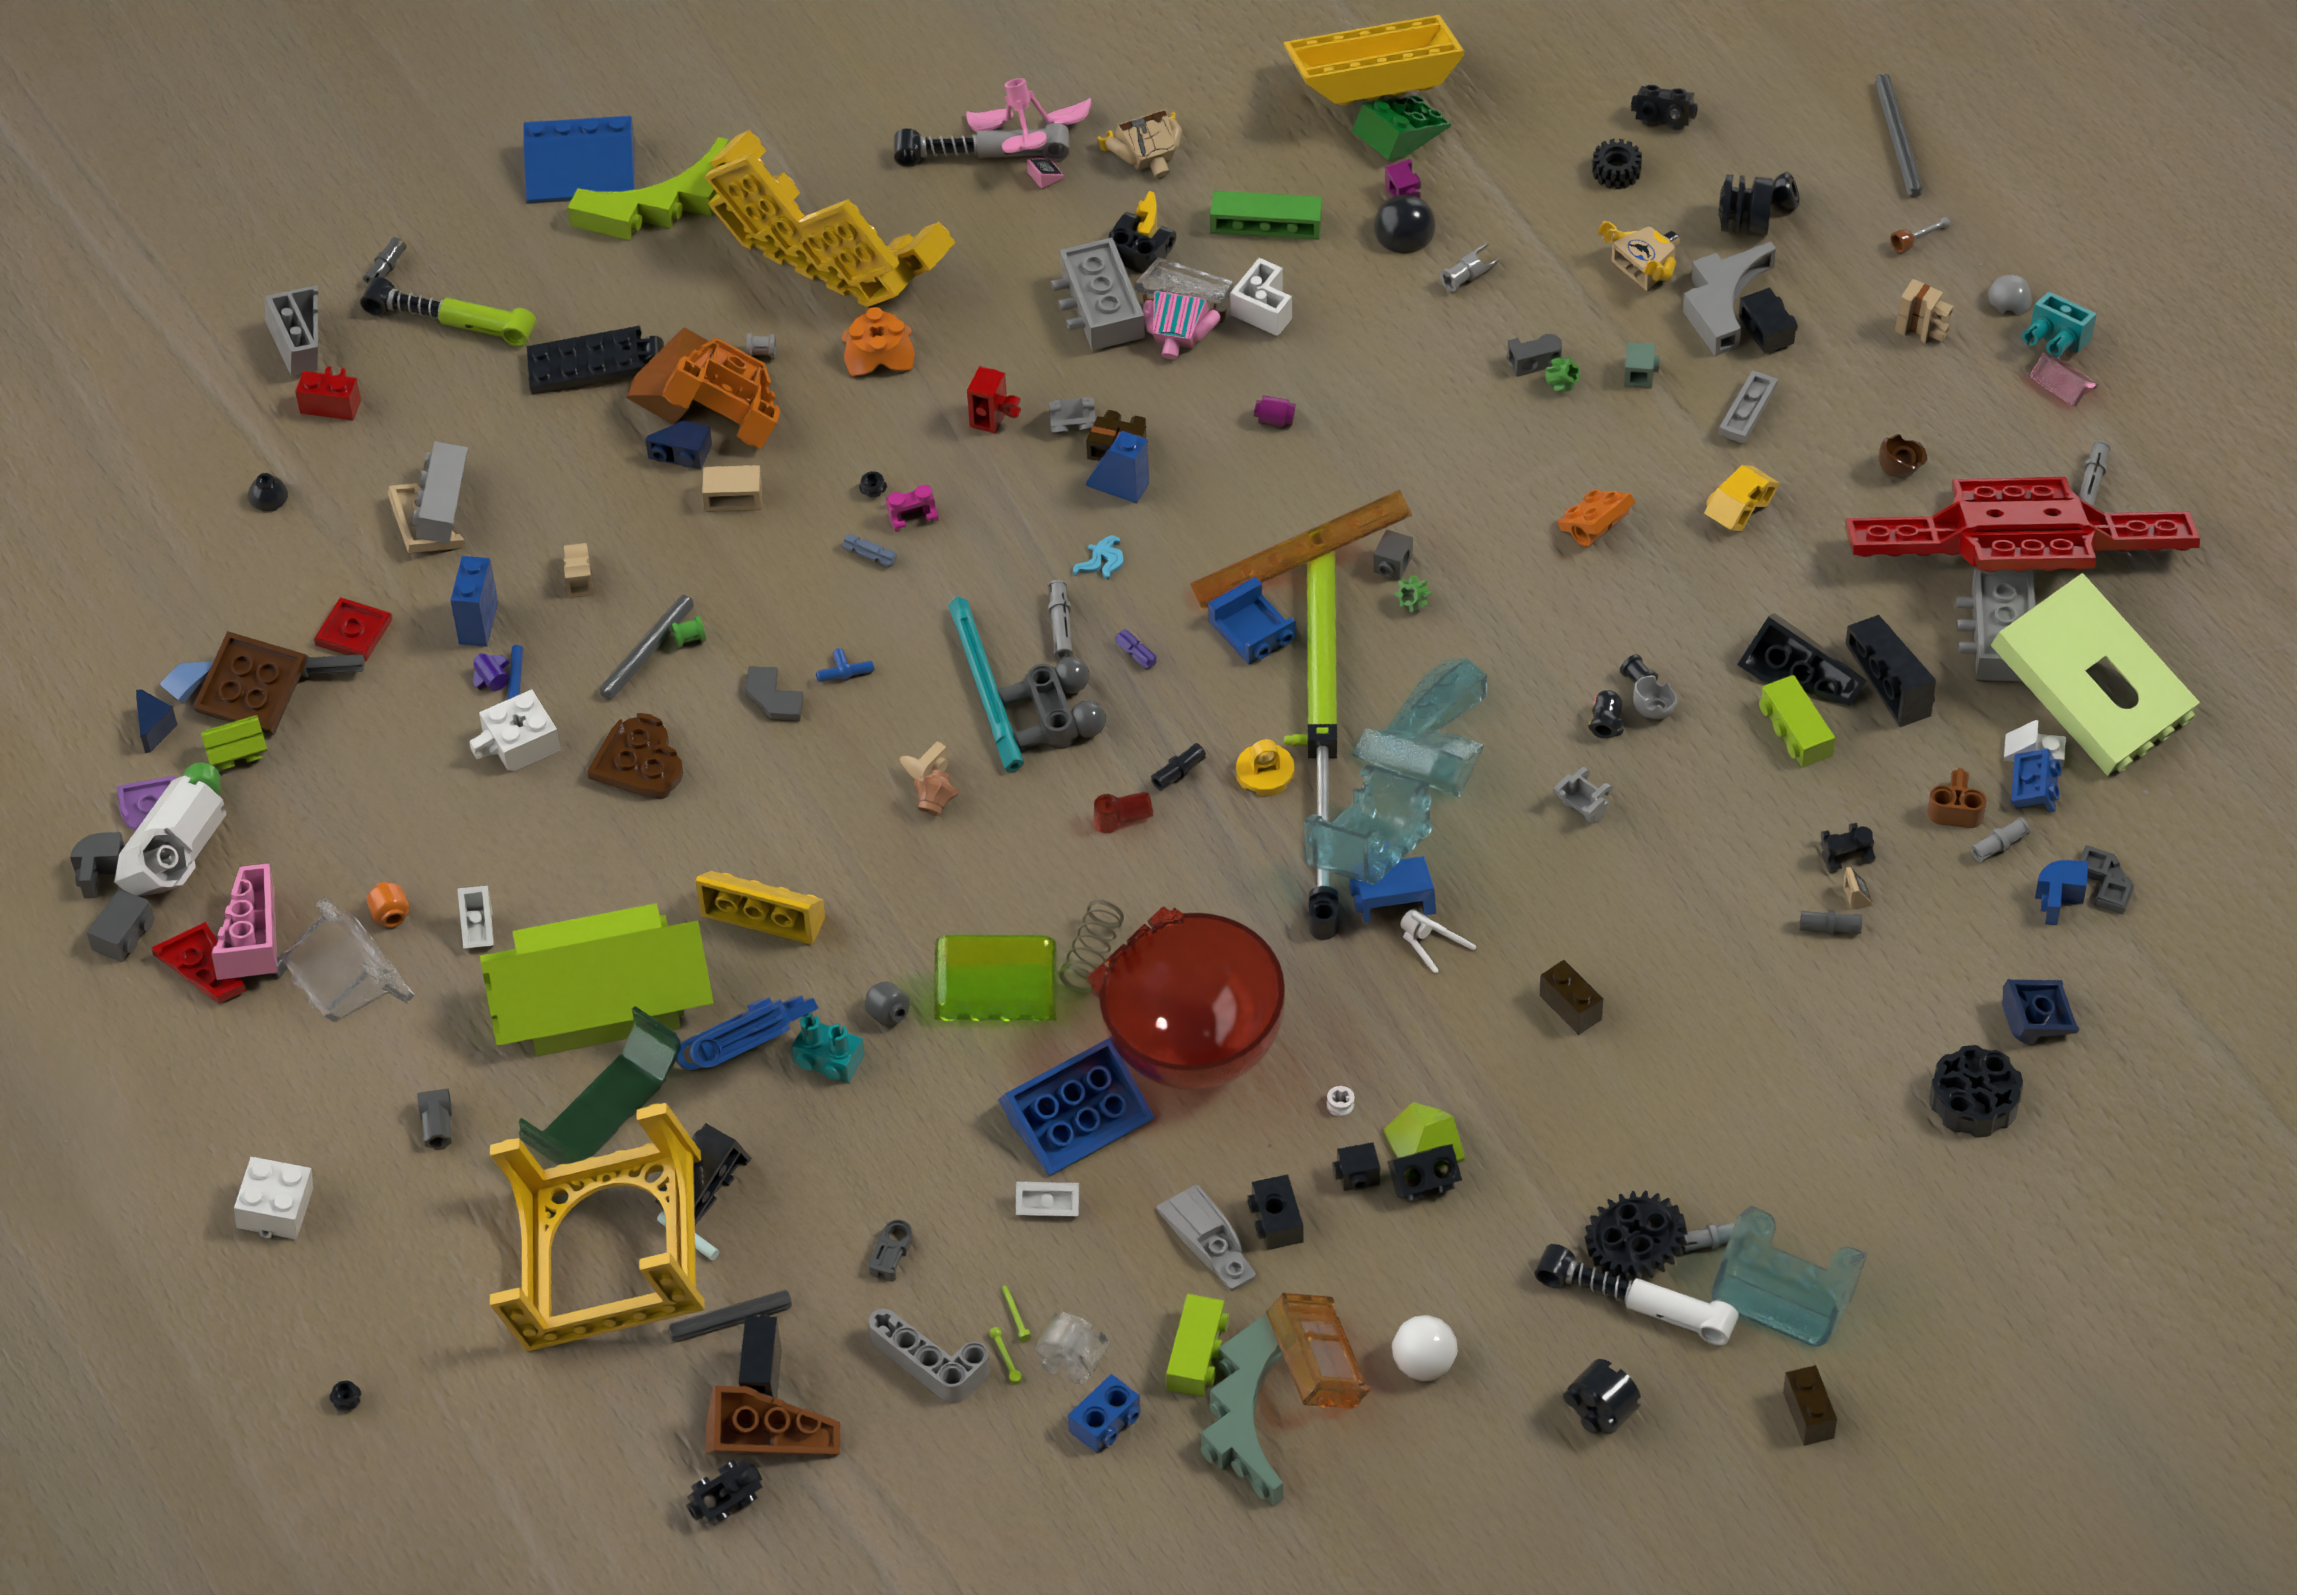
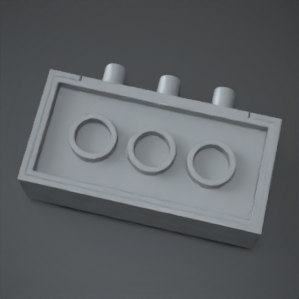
(1099, 294)
(1996, 603)

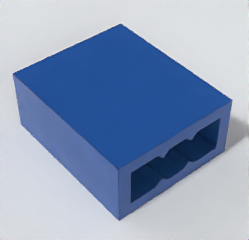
(474, 601)

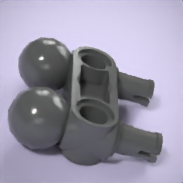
(1046, 688)

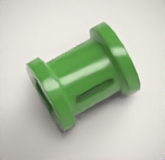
(688, 631)

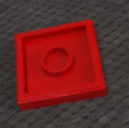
(353, 628)

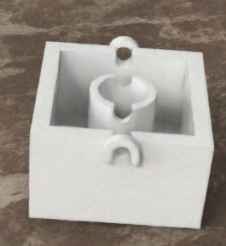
(273, 1198)

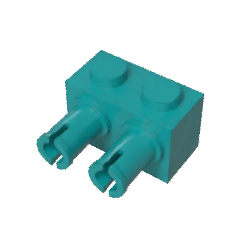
(2062, 323)
(827, 1049)

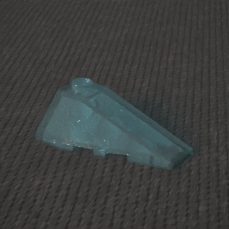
(1441, 696)
(1432, 757)

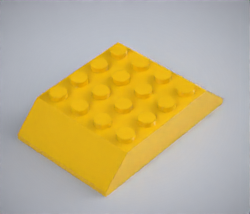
(1377, 59)

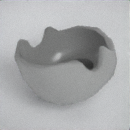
(2010, 293)
(1654, 699)

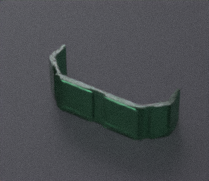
(611, 1097)

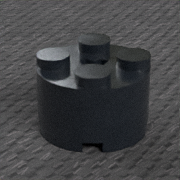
(1603, 1397)

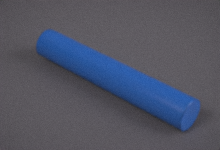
(515, 671)

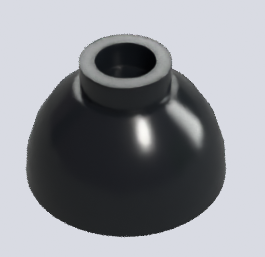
(1785, 192)
(267, 492)

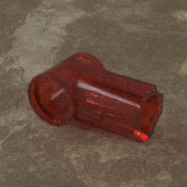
(1113, 811)

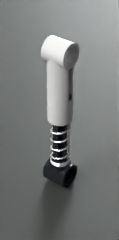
(1711, 1321)

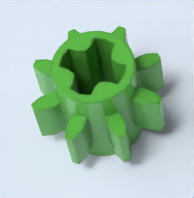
(1562, 374)
(1406, 591)

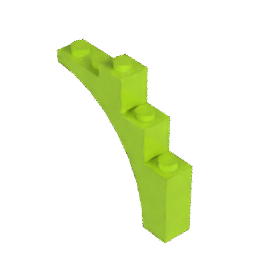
(661, 204)

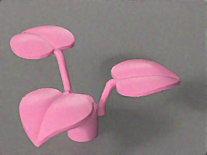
(1019, 99)

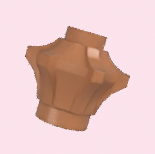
(934, 792)

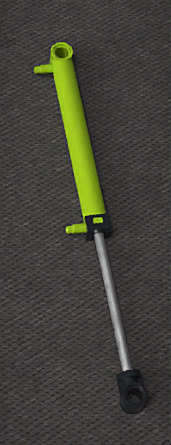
(1321, 719)

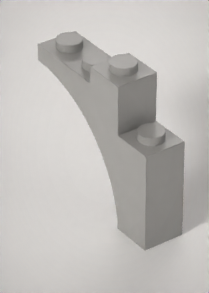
(1717, 288)

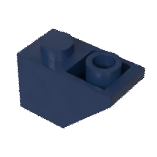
(680, 444)

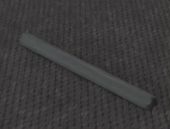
(1899, 135)

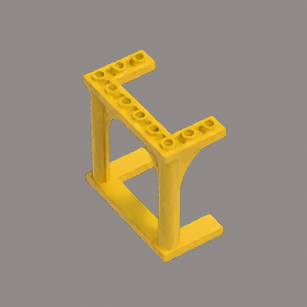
(670, 1274)

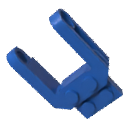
(743, 1032)

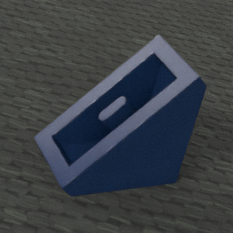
(154, 718)

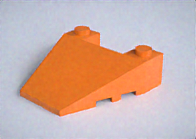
(728, 384)

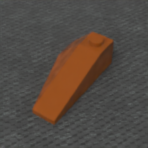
(756, 1424)

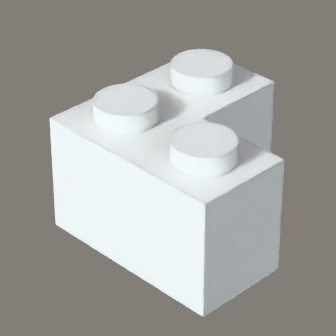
(1260, 298)

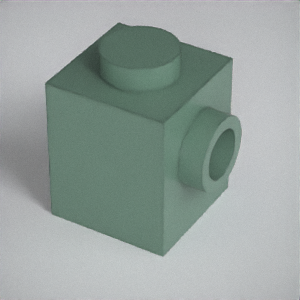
(1640, 364)

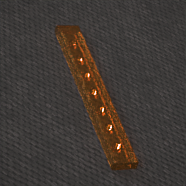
(1304, 547)

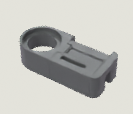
(888, 1251)

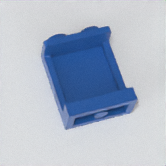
(1250, 621)
(1404, 883)

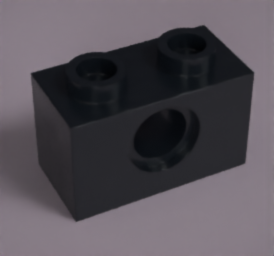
(1276, 1196)

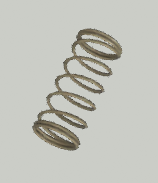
(1109, 925)

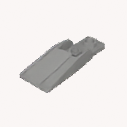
(1208, 1235)

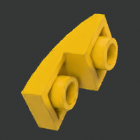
(1148, 213)

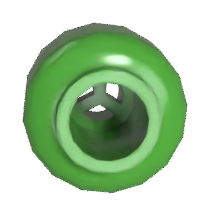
(204, 773)

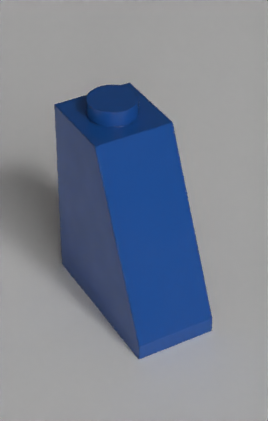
(1123, 468)

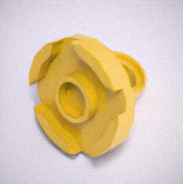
(1265, 768)

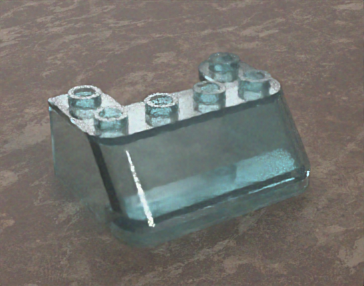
(1783, 1288)

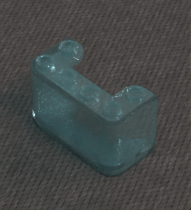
(1376, 831)

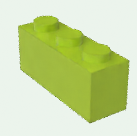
(1797, 721)
(1196, 1345)

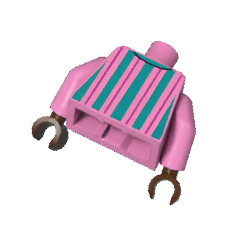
(1179, 320)

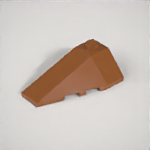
(650, 381)

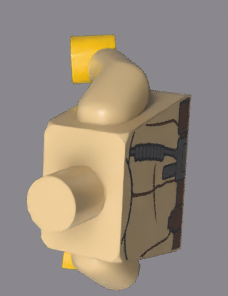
(1146, 141)

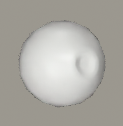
(1424, 1348)

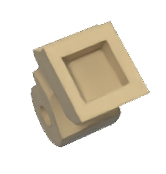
(577, 570)

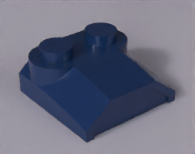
(2037, 1009)

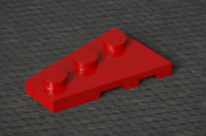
(192, 959)

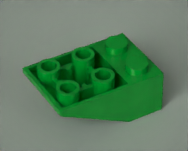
(1398, 125)

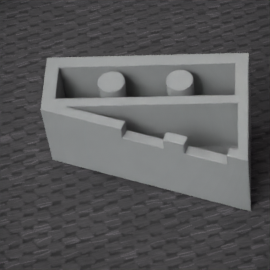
(294, 327)

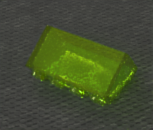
(995, 978)

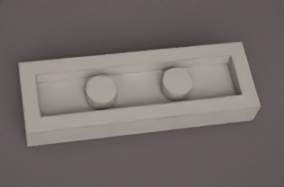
(1748, 407)

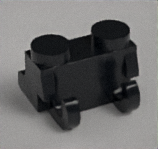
(1856, 839)

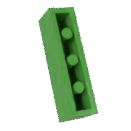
(1266, 214)

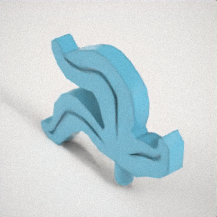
(1103, 549)

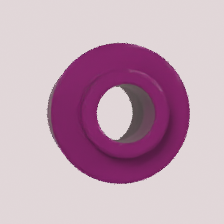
(1274, 411)

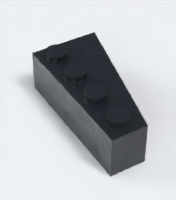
(1892, 670)

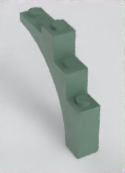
(1233, 1438)

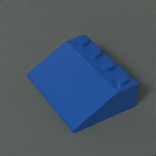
(578, 155)
(1076, 1107)

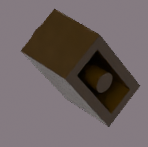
(1571, 997)
(1809, 1405)

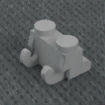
(1071, 413)
(1583, 795)

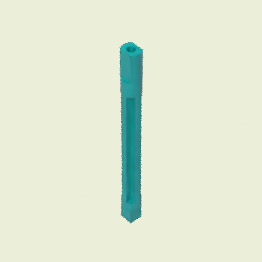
(986, 685)

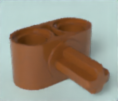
(1957, 803)

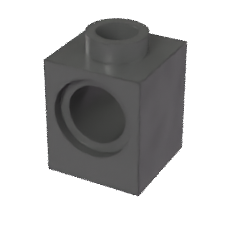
(1393, 554)

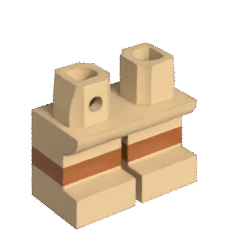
(1923, 312)

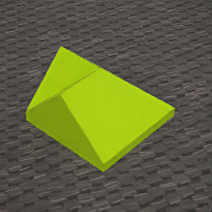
(1423, 1129)

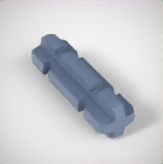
(869, 550)

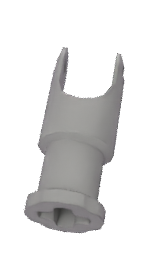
(1467, 269)

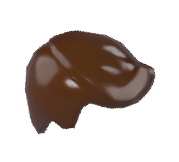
(1901, 456)

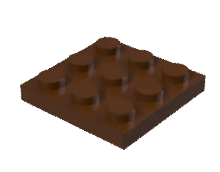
(250, 681)

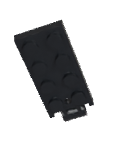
(589, 359)

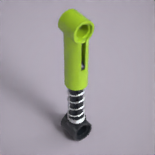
(512, 325)

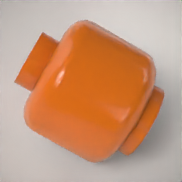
(388, 904)

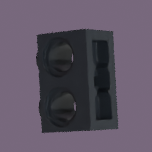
(1423, 1165)

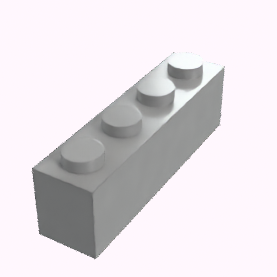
(441, 492)

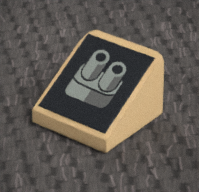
(1856, 890)

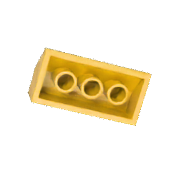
(760, 906)

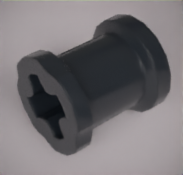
(1635, 668)

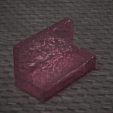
(2061, 378)

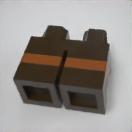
(1107, 429)

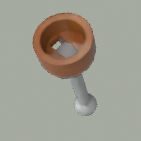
(1903, 239)

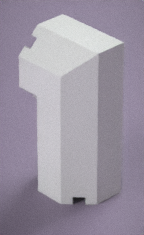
(169, 839)

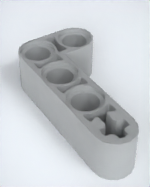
(891, 1333)

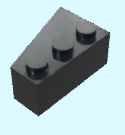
(718, 1161)

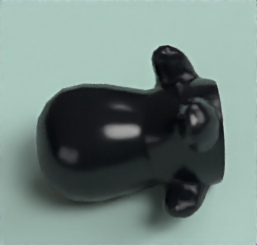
(1606, 712)

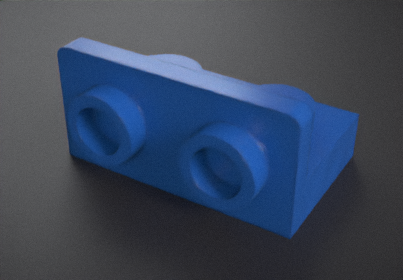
(2036, 779)

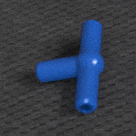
(843, 669)

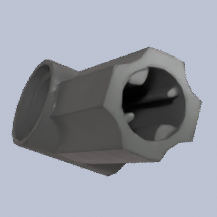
(435, 1113)

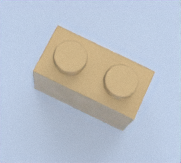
(732, 488)

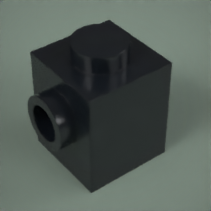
(1357, 1167)

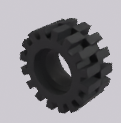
(1617, 153)

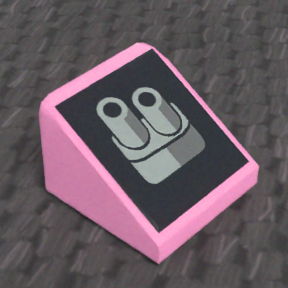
(1043, 172)

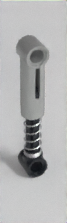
(911, 146)

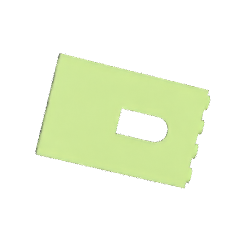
(2066, 637)

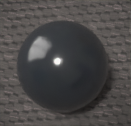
(1404, 224)

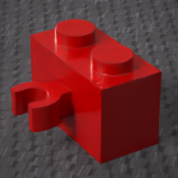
(328, 394)
(989, 400)

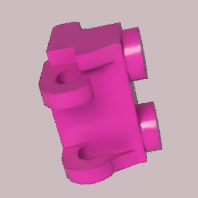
(901, 504)

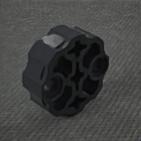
(1984, 1097)

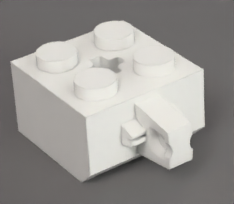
(516, 732)

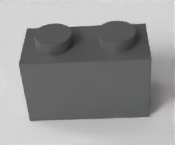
(121, 925)

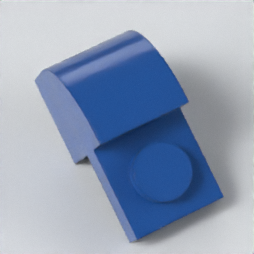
(2061, 882)

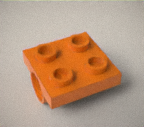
(1595, 515)

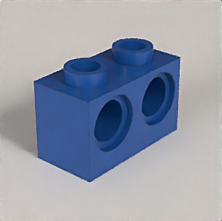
(1098, 1409)

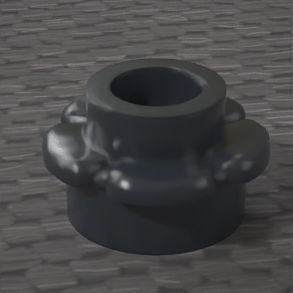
(872, 484)
(343, 1389)

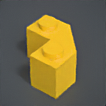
(1739, 496)

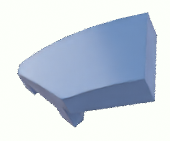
(185, 679)

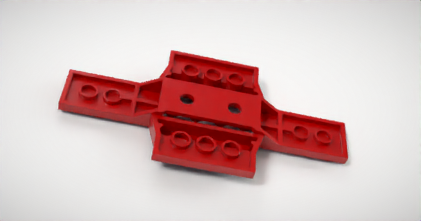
(2017, 505)

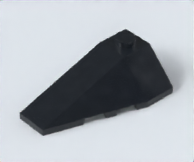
(1786, 651)

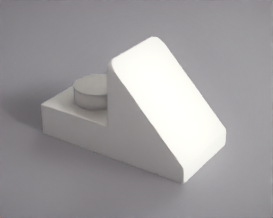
(2027, 739)
(476, 916)

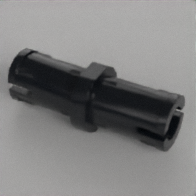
(1178, 766)

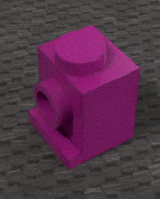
(1401, 180)

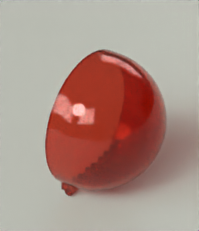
(1191, 999)

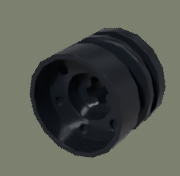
(1746, 204)

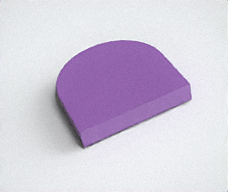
(139, 798)

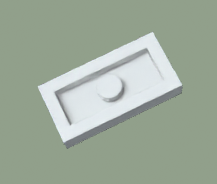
(1047, 1198)

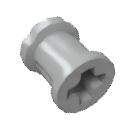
(761, 345)

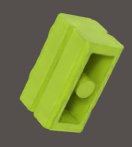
(234, 741)

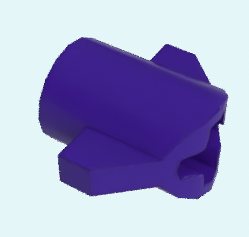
(490, 671)

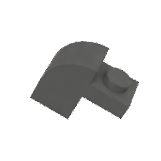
(95, 856)

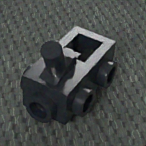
(1657, 105)
(733, 1486)

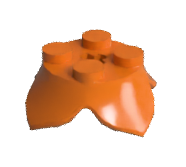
(876, 340)

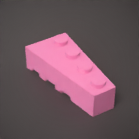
(249, 931)

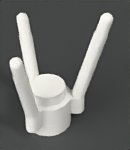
(1420, 926)

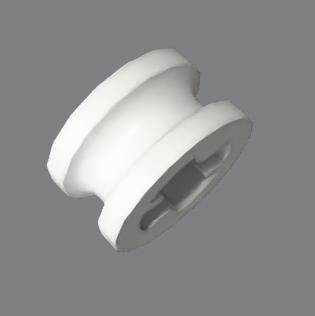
(1340, 1108)

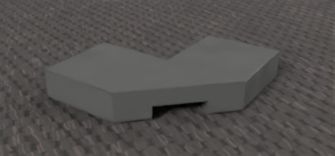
(777, 704)
(2116, 887)

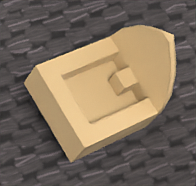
(933, 759)

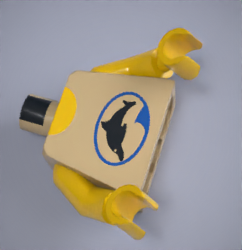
(1642, 253)

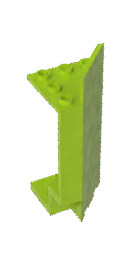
(582, 976)

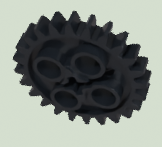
(1636, 1235)

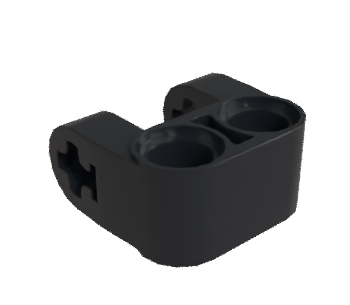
(1136, 249)

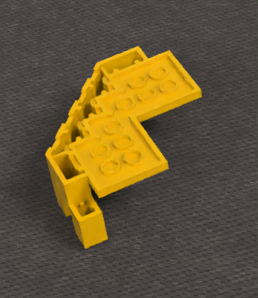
(827, 244)

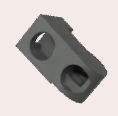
(1534, 354)

